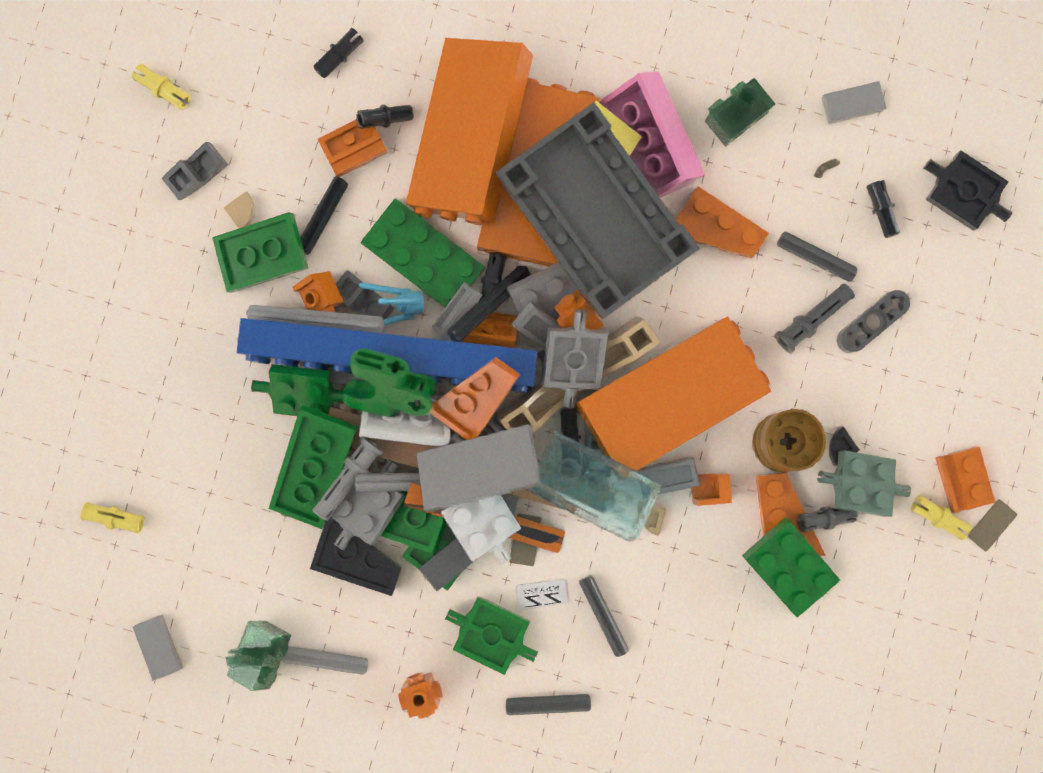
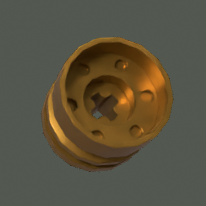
(805, 440)

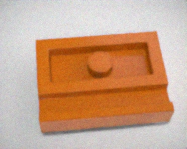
(351, 147)
(495, 331)
(965, 479)

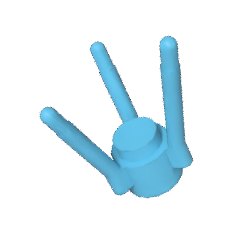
(406, 301)

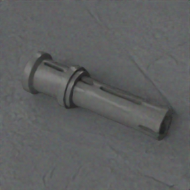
(805, 325)

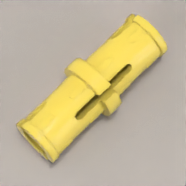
(161, 86)
(112, 517)
(941, 517)

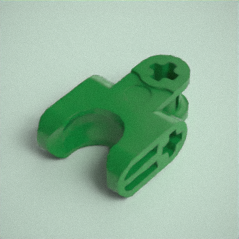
(388, 385)

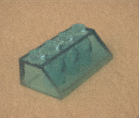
(595, 487)

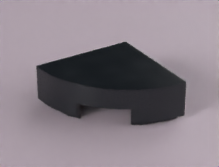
(839, 442)

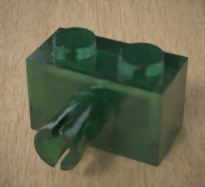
(739, 112)
(258, 655)

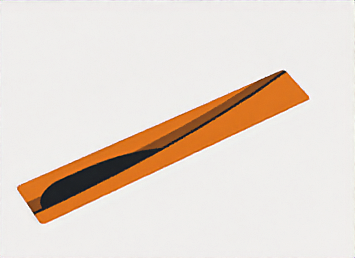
(530, 532)

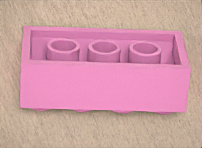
(664, 149)

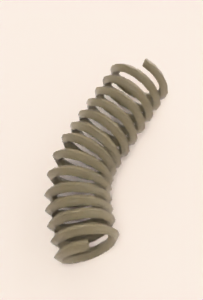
(820, 173)

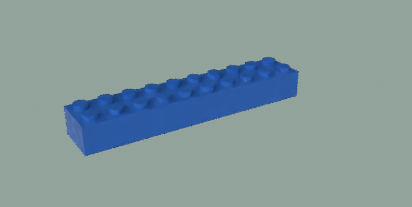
(328, 346)

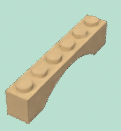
(541, 402)

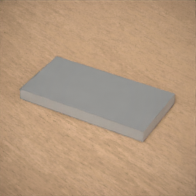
(478, 468)

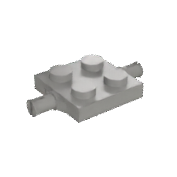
(574, 358)
(367, 512)

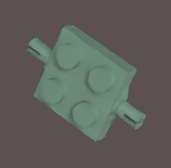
(864, 484)

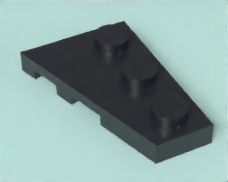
(356, 564)

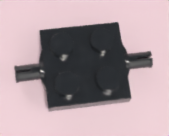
(967, 190)

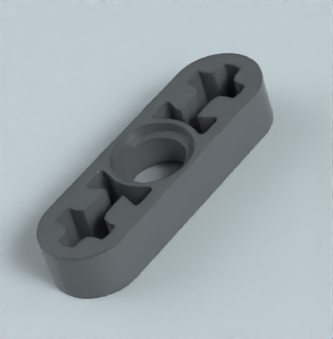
(884, 302)

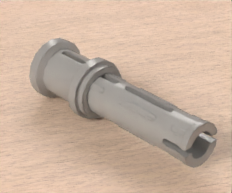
(356, 464)

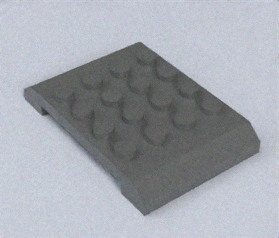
(596, 211)

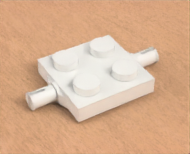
(482, 526)

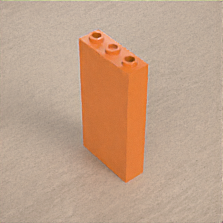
(541, 113)
(469, 129)
(674, 396)

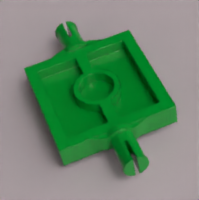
(298, 386)
(491, 635)

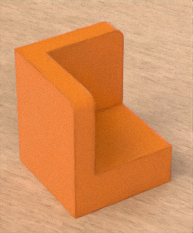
(713, 489)

